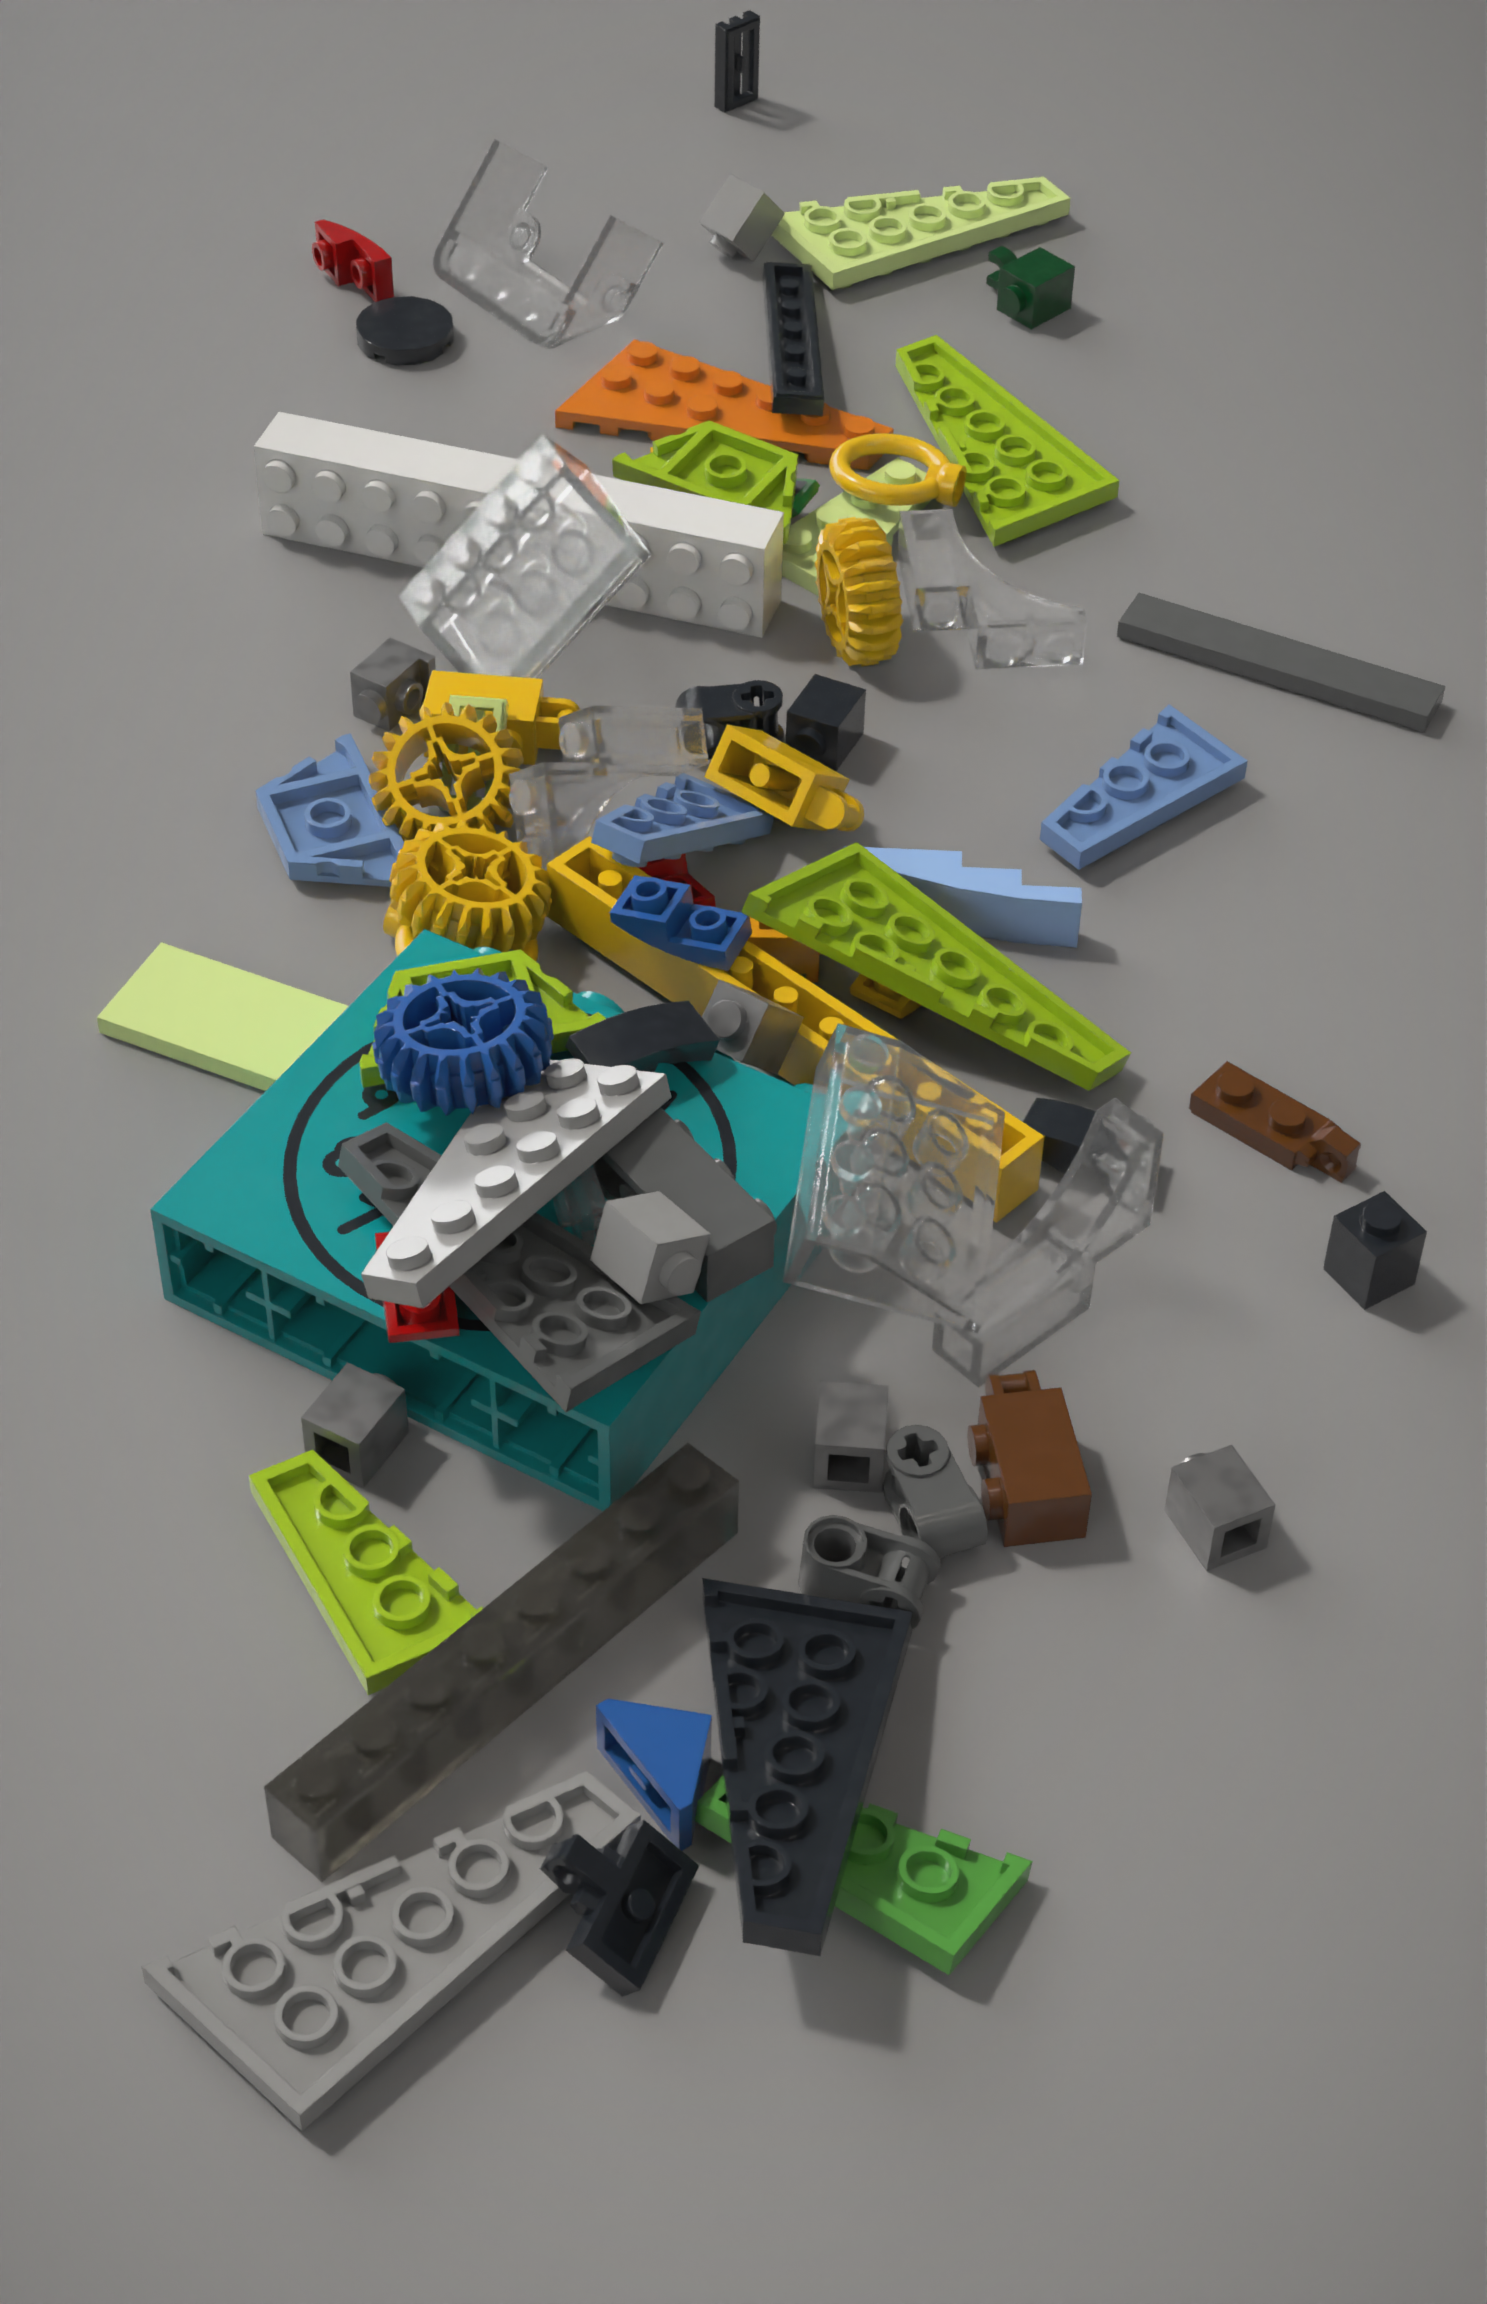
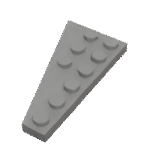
(505, 1170)
(373, 1956)

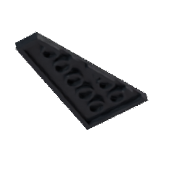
(799, 1731)

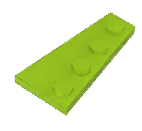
(361, 1574)

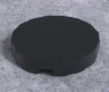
(405, 330)

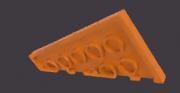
(672, 392)

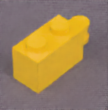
(530, 715)
(783, 781)

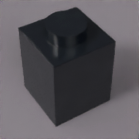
(826, 720)
(1374, 1250)

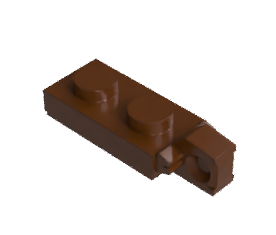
(1274, 1123)

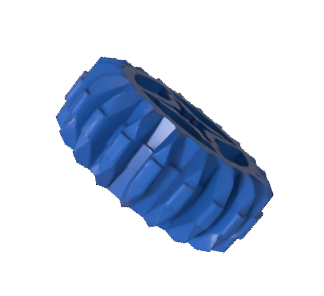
(463, 1041)

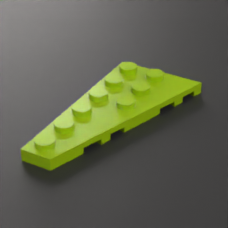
(901, 938)

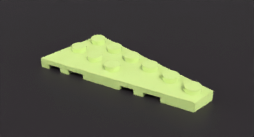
(901, 229)

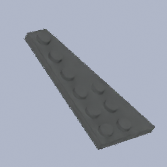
(534, 1287)

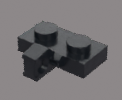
(623, 1900)

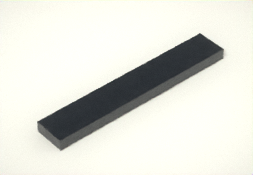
(792, 339)

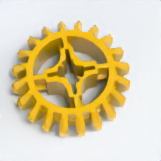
(859, 591)
(466, 769)
(470, 887)

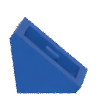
(660, 1758)

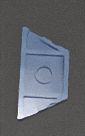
(327, 821)

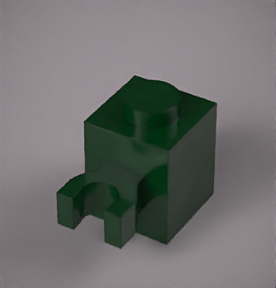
(1031, 286)

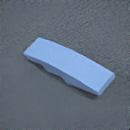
(990, 899)

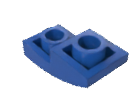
(668, 920)

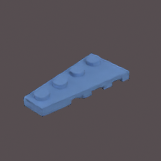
(1148, 785)
(679, 821)

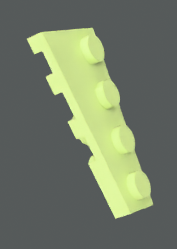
(800, 549)

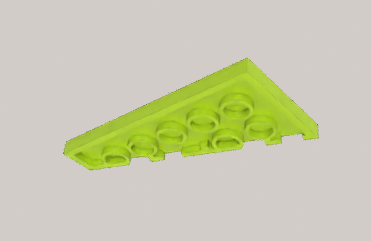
(1015, 462)

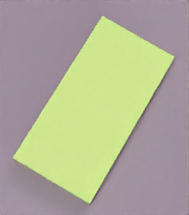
(216, 1016)

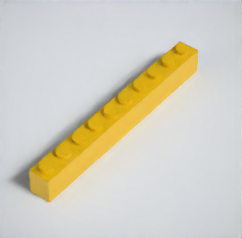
(586, 888)

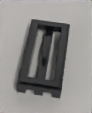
(730, 62)

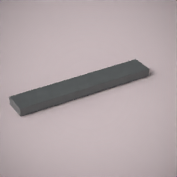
(1281, 662)

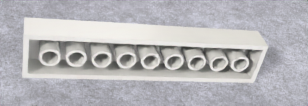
(408, 495)

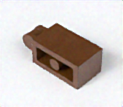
(1029, 1462)

